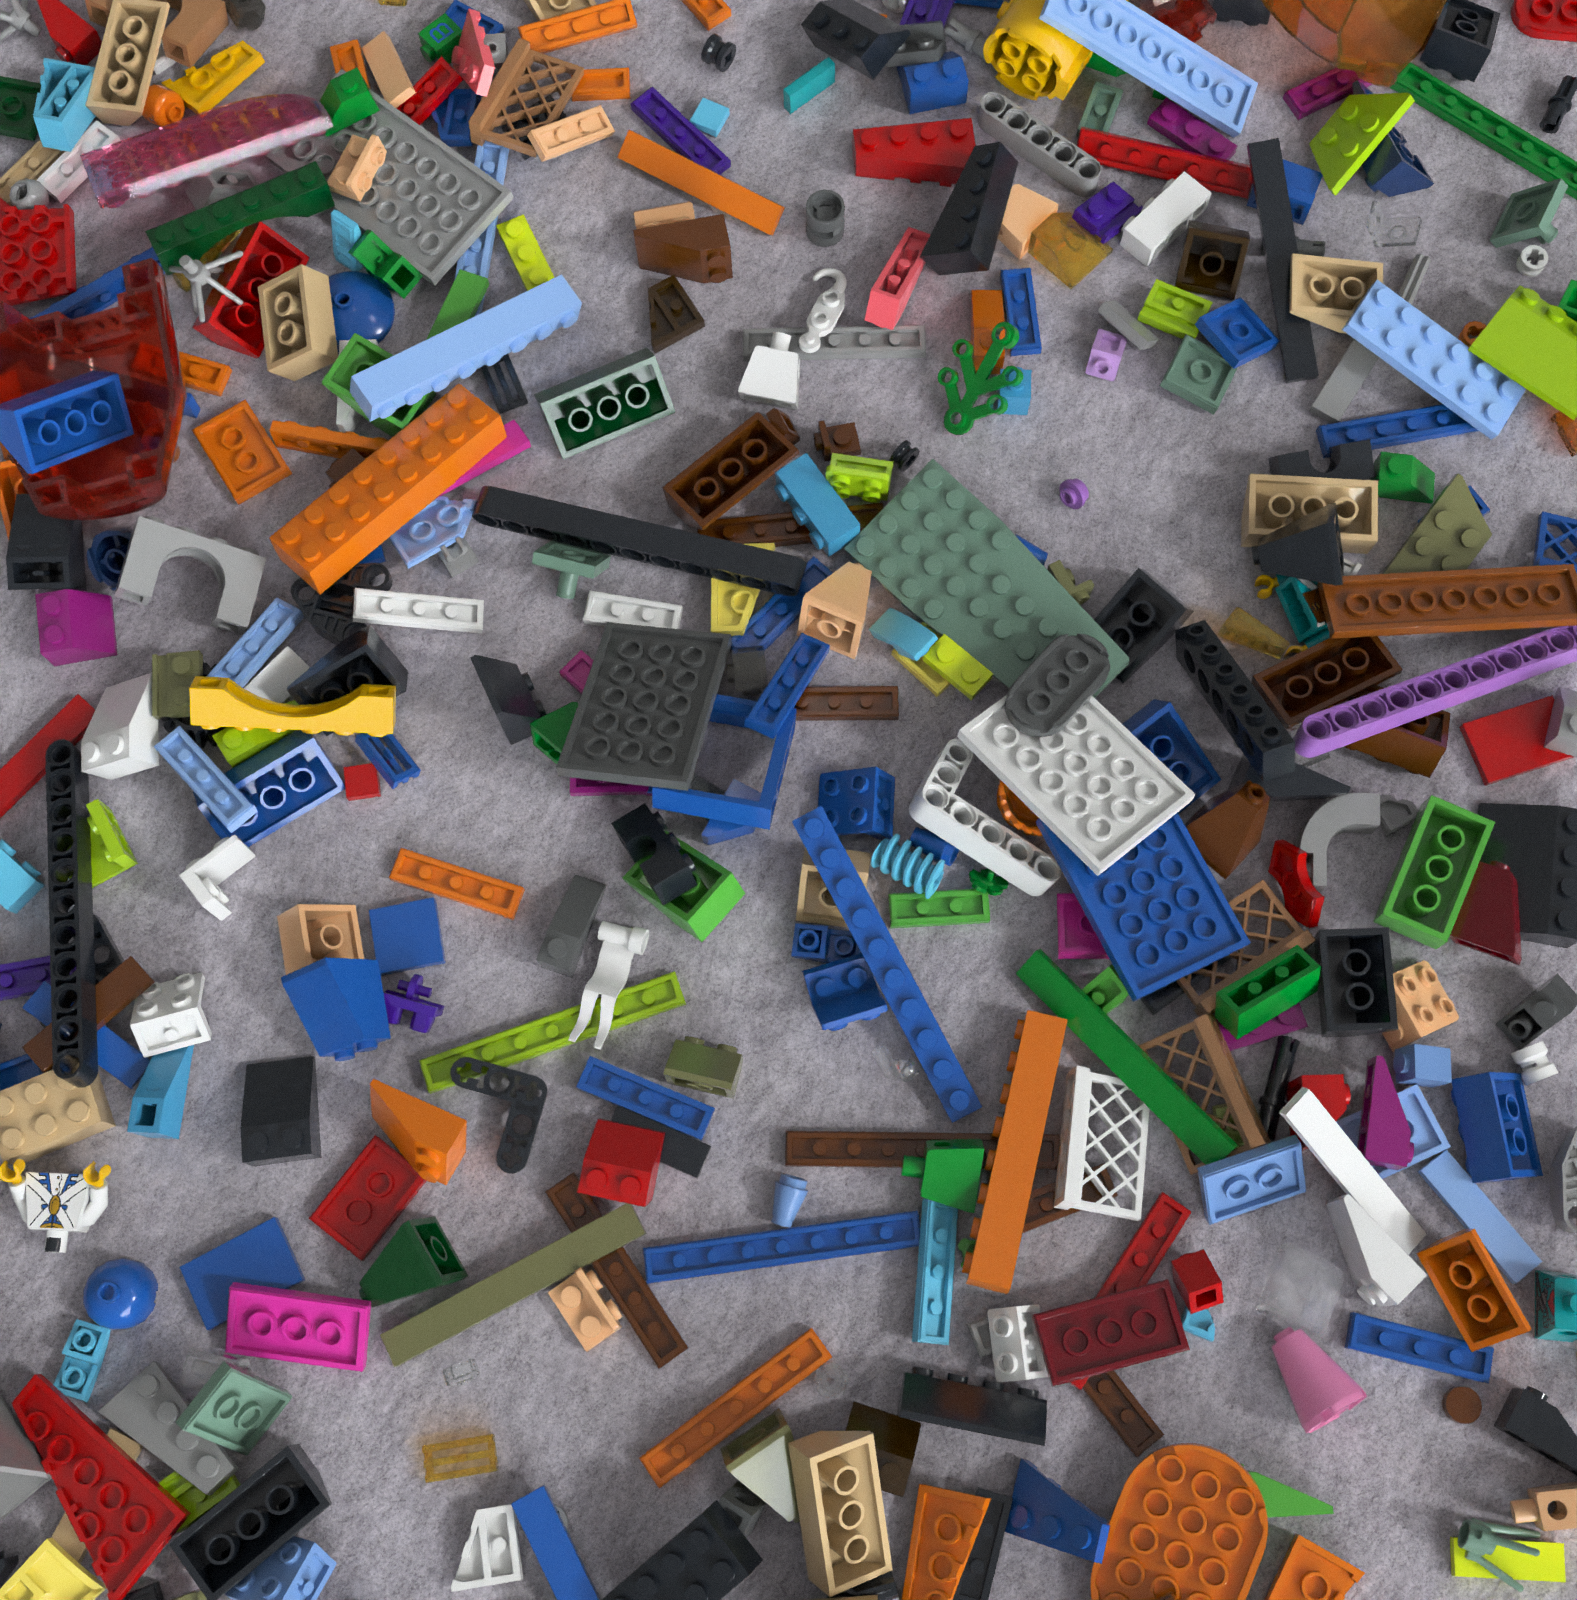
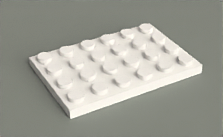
(1085, 782)

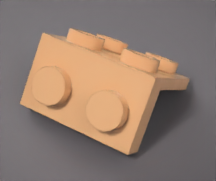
(1420, 1005)

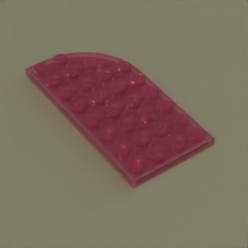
(200, 145)

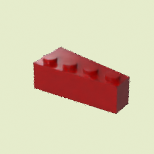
(914, 151)

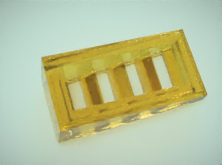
(1250, 632)

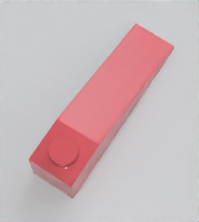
(897, 280)

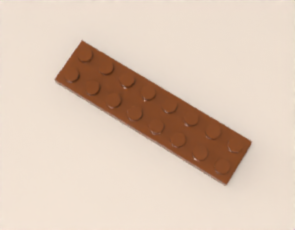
(1451, 601)

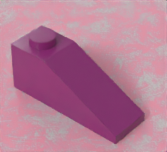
(1383, 1125)

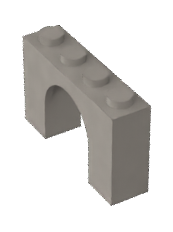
(235, 569)

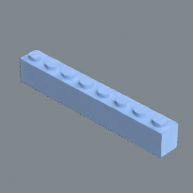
(465, 348)

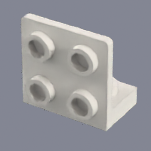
(206, 873)
(170, 1015)

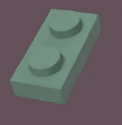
(1101, 107)

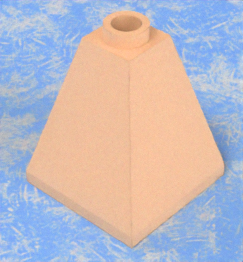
(837, 609)

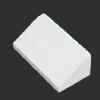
(277, 676)

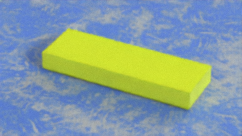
(1518, 1565)

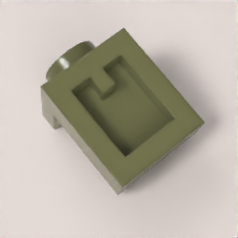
(1081, 592)

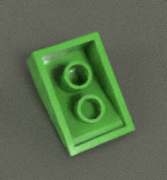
(356, 357)
(702, 906)

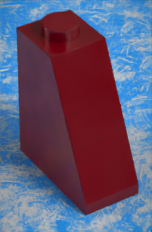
(1491, 914)

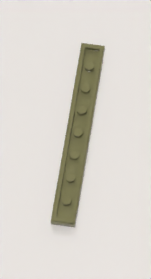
(512, 1284)

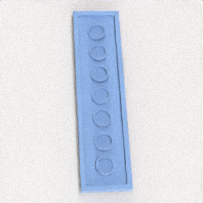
(1157, 58)

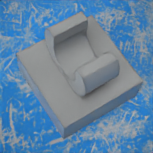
(457, 556)

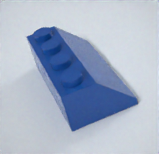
(65, 420)
(280, 785)

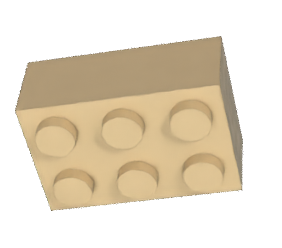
(298, 323)
(50, 1115)

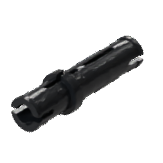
(1277, 1084)

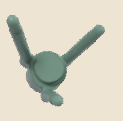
(1479, 1539)

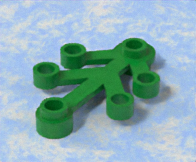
(978, 382)

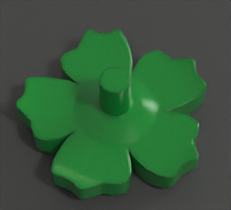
(987, 882)

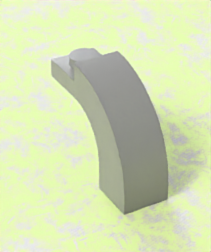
(1343, 814)

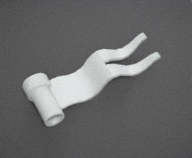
(609, 976)

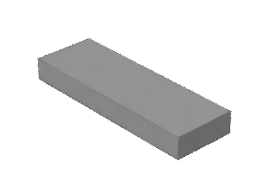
(1344, 383)

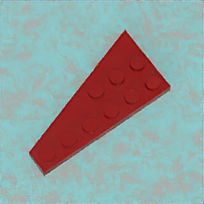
(105, 1493)

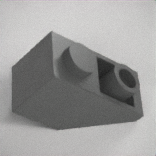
(1538, 1011)

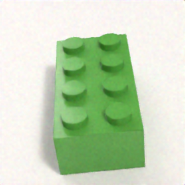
(1434, 872)

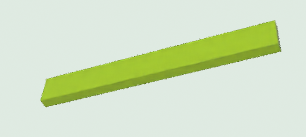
(552, 1032)

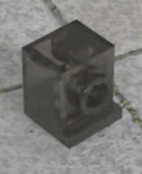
(246, 13)

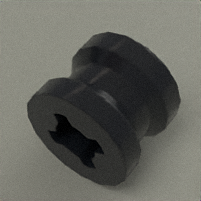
(718, 52)

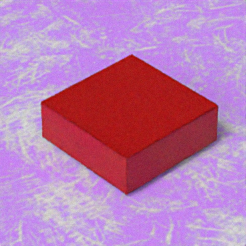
(362, 782)

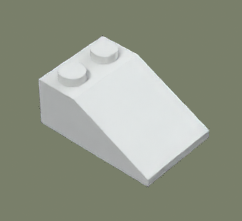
(122, 731)
(1373, 1258)

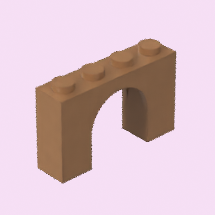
(188, 34)

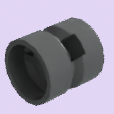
(825, 218)

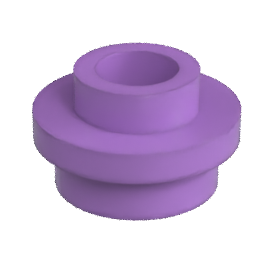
(1073, 493)

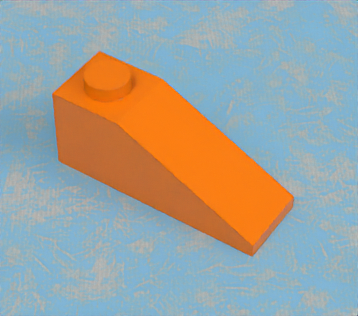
(985, 315)

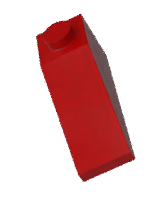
(72, 35)

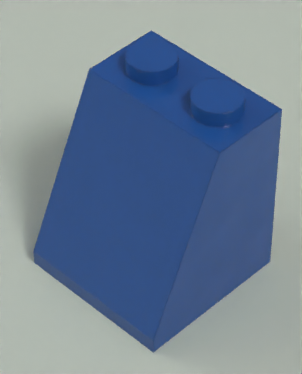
(340, 1005)

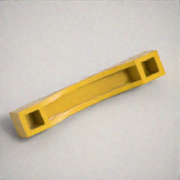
(223, 703)

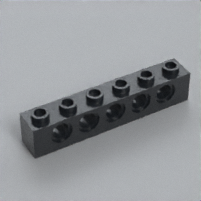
(1235, 701)

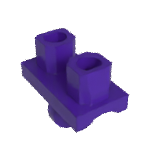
(423, 1010)

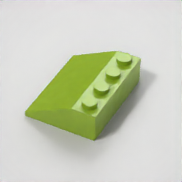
(1534, 348)

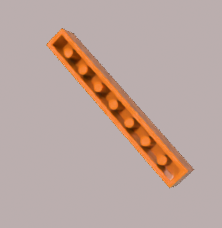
(1016, 1152)

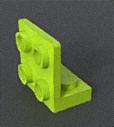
(108, 844)

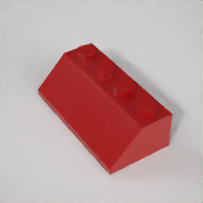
(263, 259)

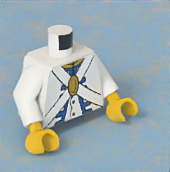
(58, 1200)

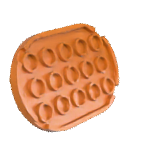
(1185, 1527)

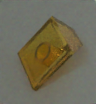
(1067, 248)

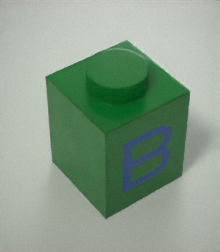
(440, 39)

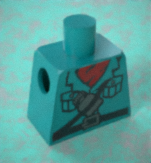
(1555, 1306)

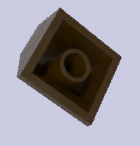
(1212, 259)
(894, 1443)

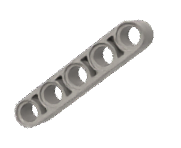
(1000, 119)

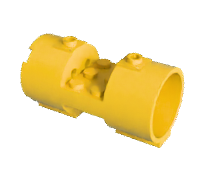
(1031, 54)

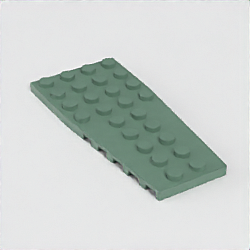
(971, 577)

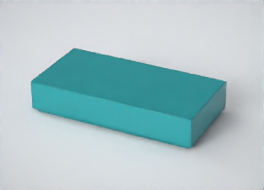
(809, 85)

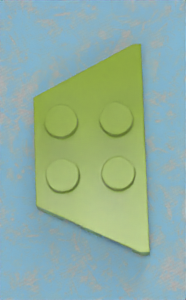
(1355, 133)

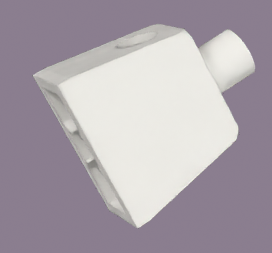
(772, 374)

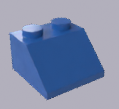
(934, 83)

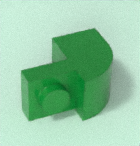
(385, 265)

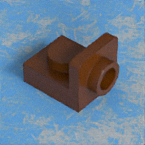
(837, 439)

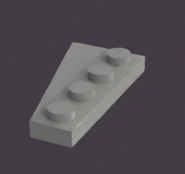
(149, 1414)

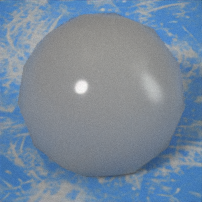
(27, 193)

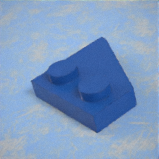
(453, 117)

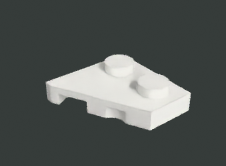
(491, 1550)

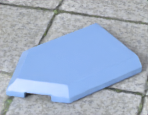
(432, 528)

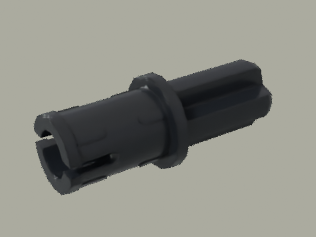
(1559, 105)

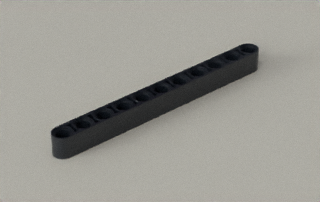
(640, 541)
(76, 922)

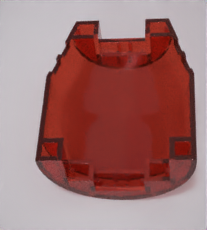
(126, 340)

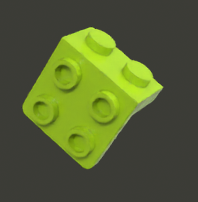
(860, 477)

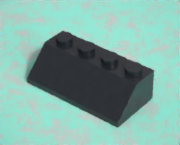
(973, 1407)
(252, 1522)

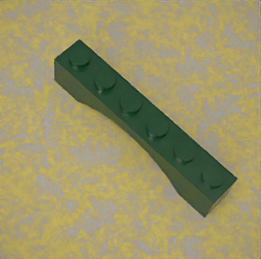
(295, 193)

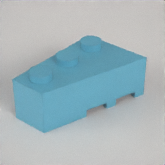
(61, 104)

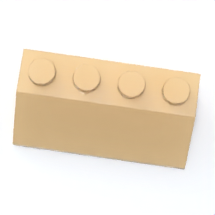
(127, 60)
(1282, 499)
(840, 1509)

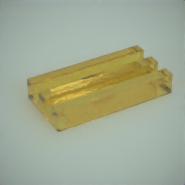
(429, 1462)

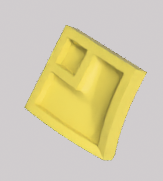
(51, 1576)

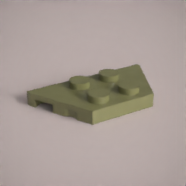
(1446, 535)

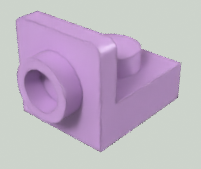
(1106, 355)

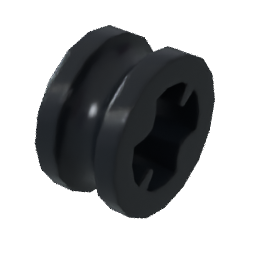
(904, 455)

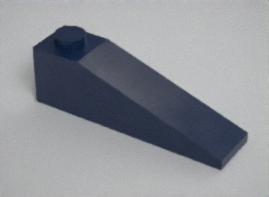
(1391, 164)

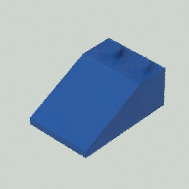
(1172, 743)

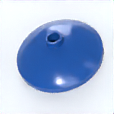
(369, 307)

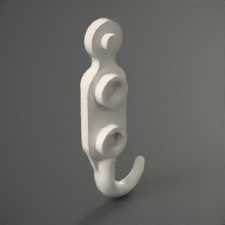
(825, 311)

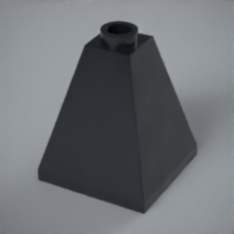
(1305, 548)

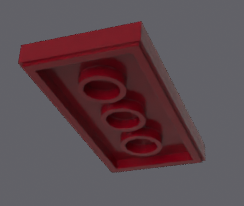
(1110, 1332)

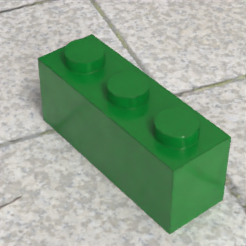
(1267, 991)

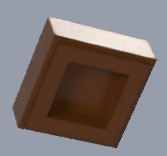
(783, 424)

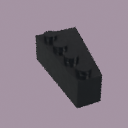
(973, 214)

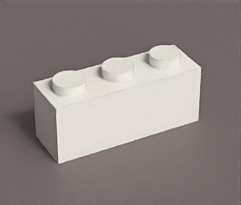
(1164, 218)

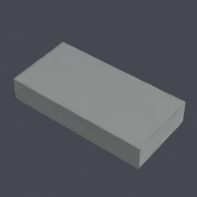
(1127, 325)

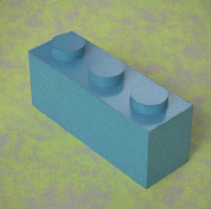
(816, 505)

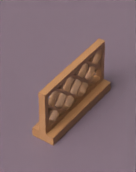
(512, 74)
(1206, 1001)
(1227, 1077)

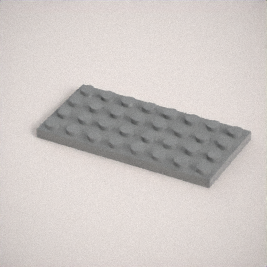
(421, 199)

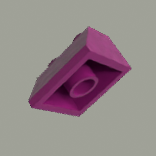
(75, 626)

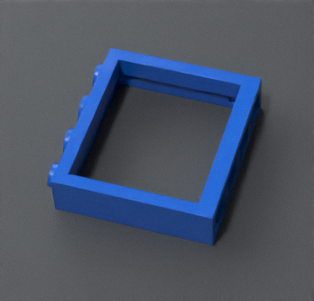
(725, 808)

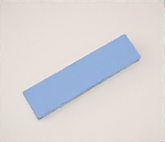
(258, 642)
(205, 779)
(1477, 1212)

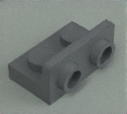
(922, 46)

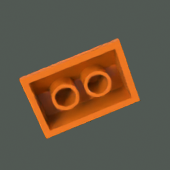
(1473, 1289)

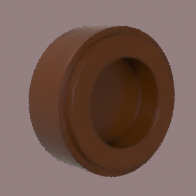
(1462, 1405)

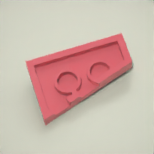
(472, 57)

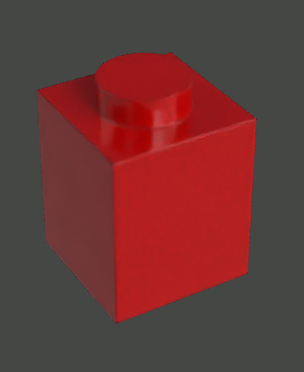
(1197, 1281)

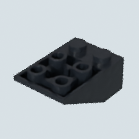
(44, 550)

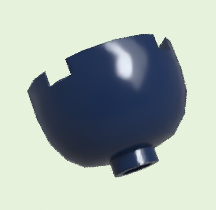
(108, 554)

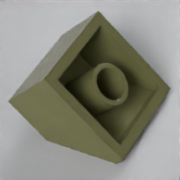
(704, 1067)

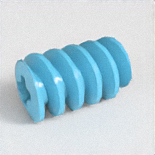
(908, 865)

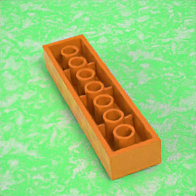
(388, 488)

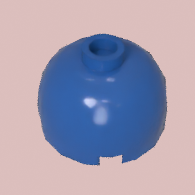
(120, 1293)

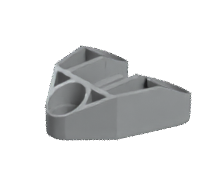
(1564, 1182)

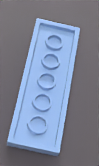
(1433, 359)

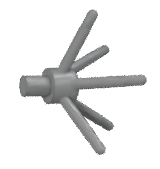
(19, 20)
(200, 274)

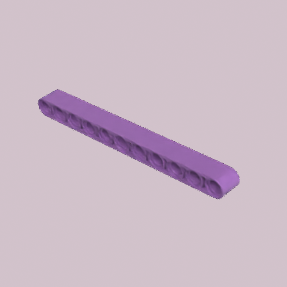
(1435, 691)

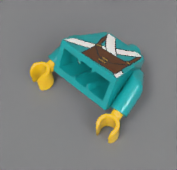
(1302, 606)

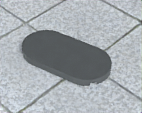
(1057, 685)

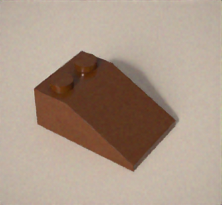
(688, 249)

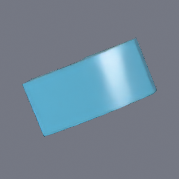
(904, 633)
(82, 1360)

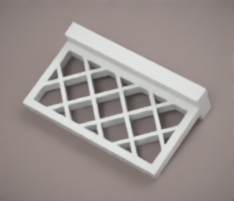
(1073, 1146)

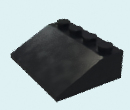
(1542, 856)

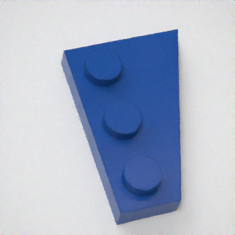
(1054, 1518)

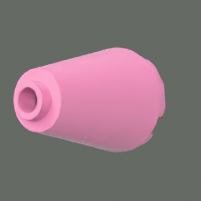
(1314, 1380)

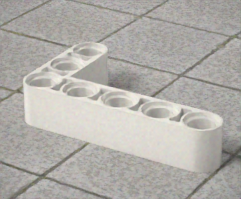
(974, 831)

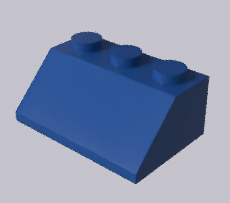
(1496, 1127)

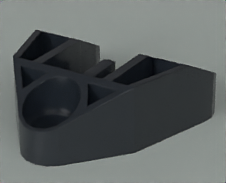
(332, 625)

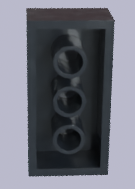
(696, 1564)

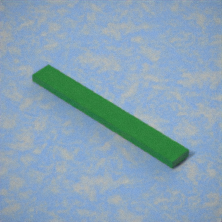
(1487, 127)
(1126, 1059)

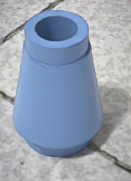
(788, 1198)

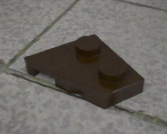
(671, 314)

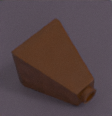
(1229, 826)

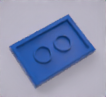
(252, 1258)

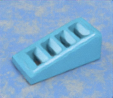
(344, 235)

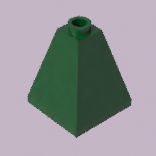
(412, 1263)

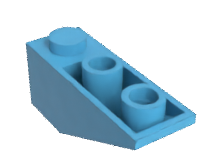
(161, 1095)

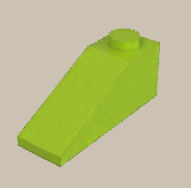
(241, 745)

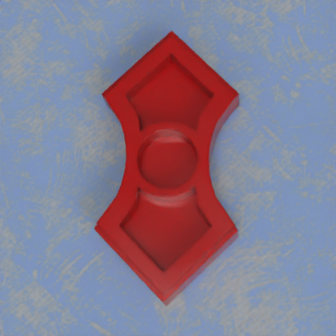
(1291, 872)

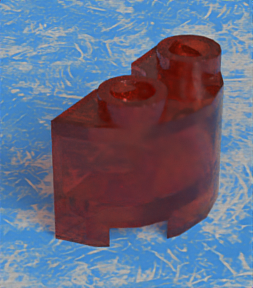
(1187, 17)

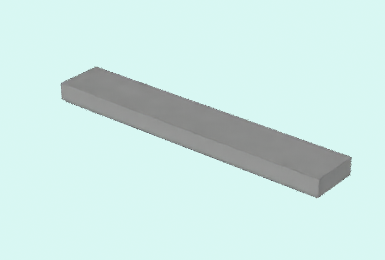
(847, 342)

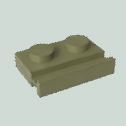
(171, 682)

